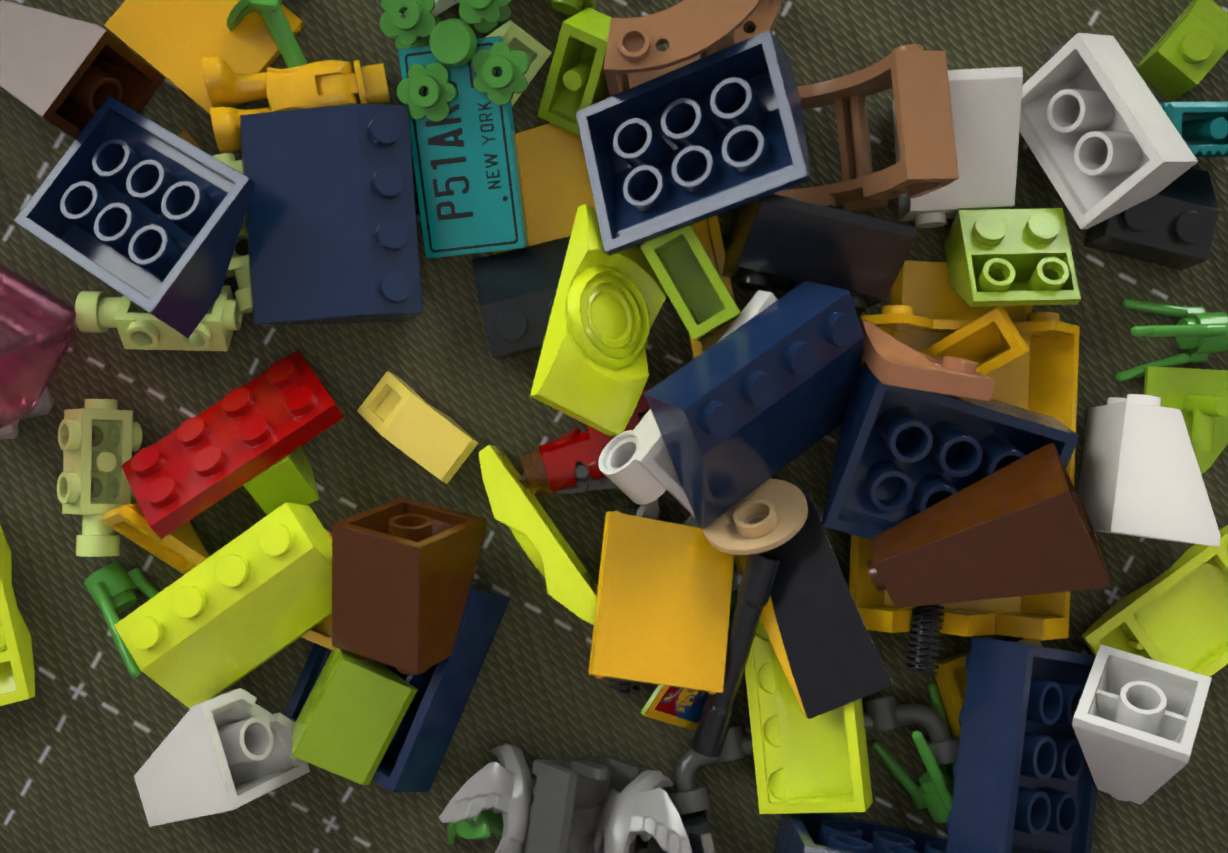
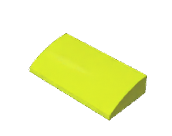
(800, 760)

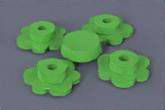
(453, 46)

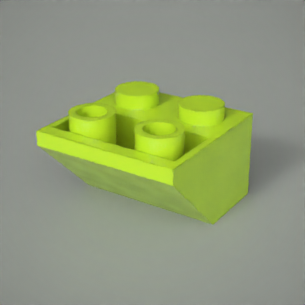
(1011, 258)

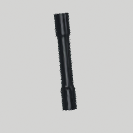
(752, 598)

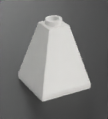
(1137, 722)

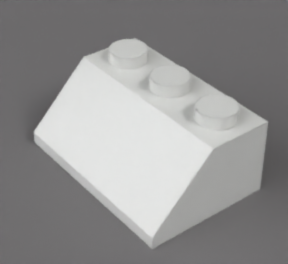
(1099, 130)

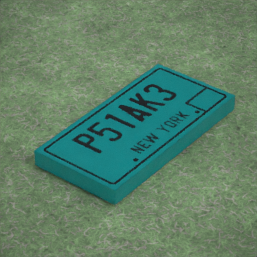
(466, 167)

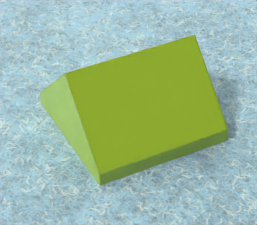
(351, 716)

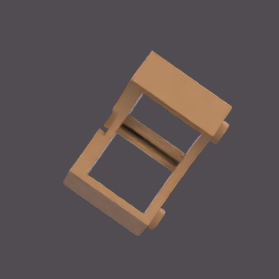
(691, 31)
(922, 123)

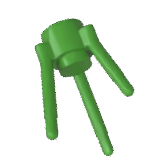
(1197, 333)
(113, 593)
(936, 783)

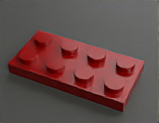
(230, 443)

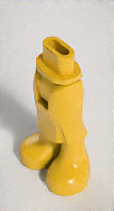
(286, 89)

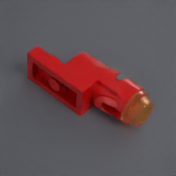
(572, 460)

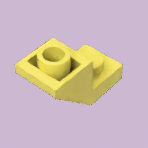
(417, 427)

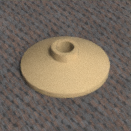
(760, 520)

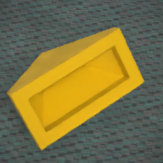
(986, 340)
(178, 549)

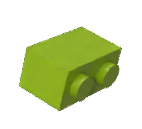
(691, 281)

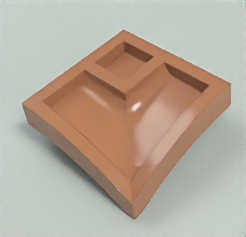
(907, 368)

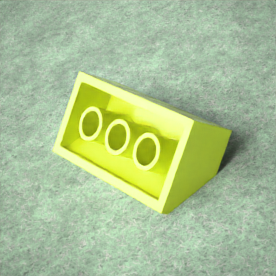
(235, 607)

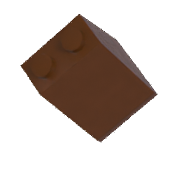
(403, 582)

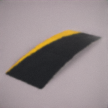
(818, 624)

